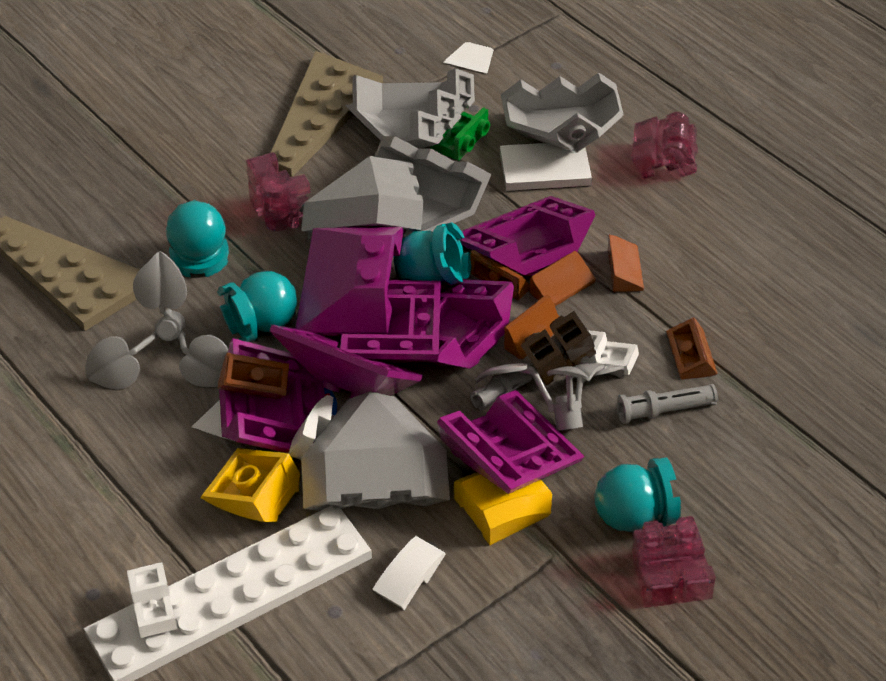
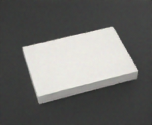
(543, 167)

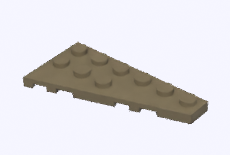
(317, 110)
(70, 275)

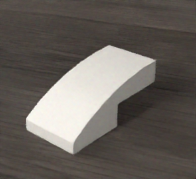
(612, 352)
(312, 427)
(407, 572)
(151, 600)

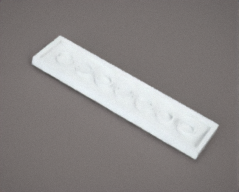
(232, 593)

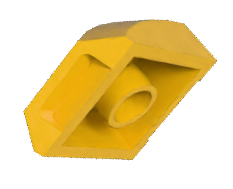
(254, 484)
(498, 512)

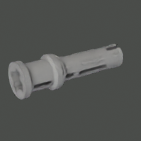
(652, 404)

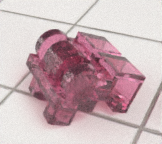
(665, 143)
(276, 193)
(671, 561)

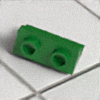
(463, 135)

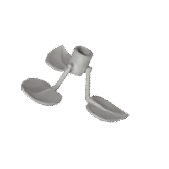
(155, 286)
(567, 407)

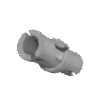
(498, 386)

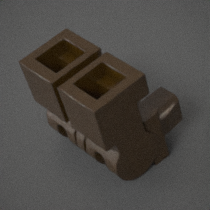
(564, 349)

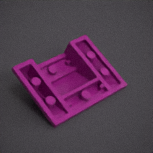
(531, 234)
(348, 281)
(471, 320)
(412, 327)
(341, 368)
(266, 420)
(509, 443)

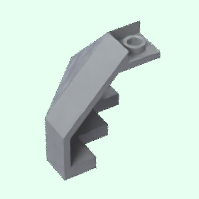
(412, 110)
(562, 112)
(448, 187)
(368, 195)
(374, 459)

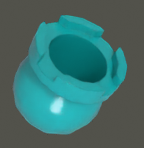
(197, 239)
(433, 256)
(260, 302)
(637, 495)

